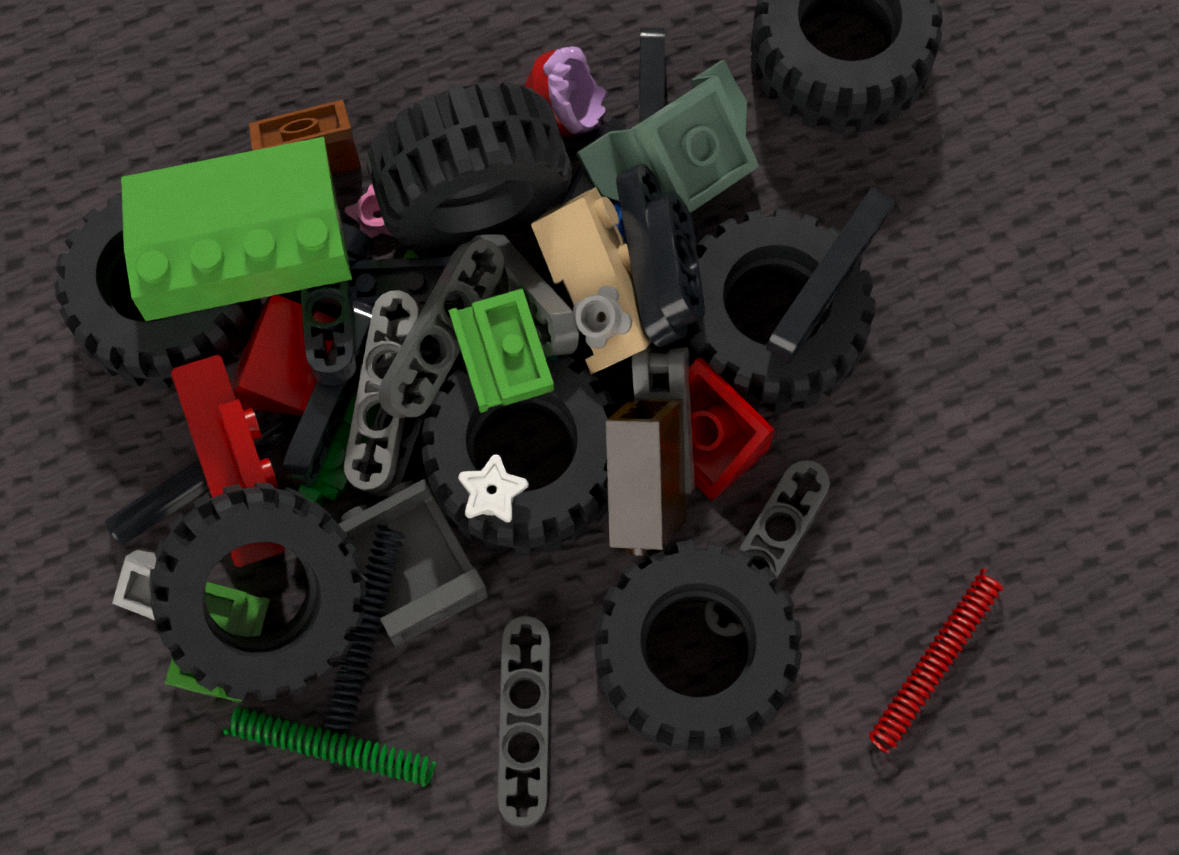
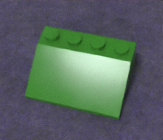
(232, 229)

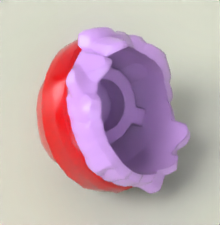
(569, 88)

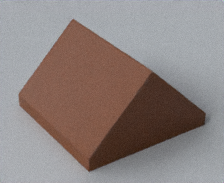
(324, 121)

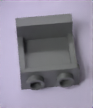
(432, 571)

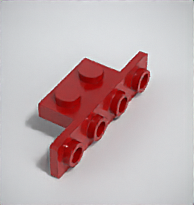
(224, 439)

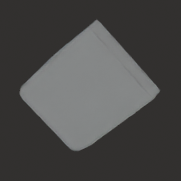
(133, 585)

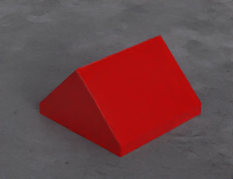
(274, 361)
(725, 431)

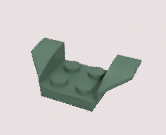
(689, 145)

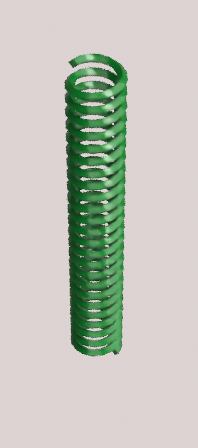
(330, 754)

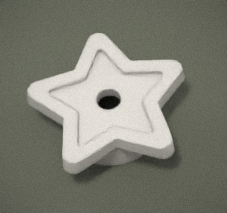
(491, 504)

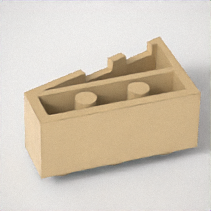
(589, 253)

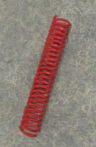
(980, 603)

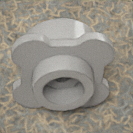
(587, 317)

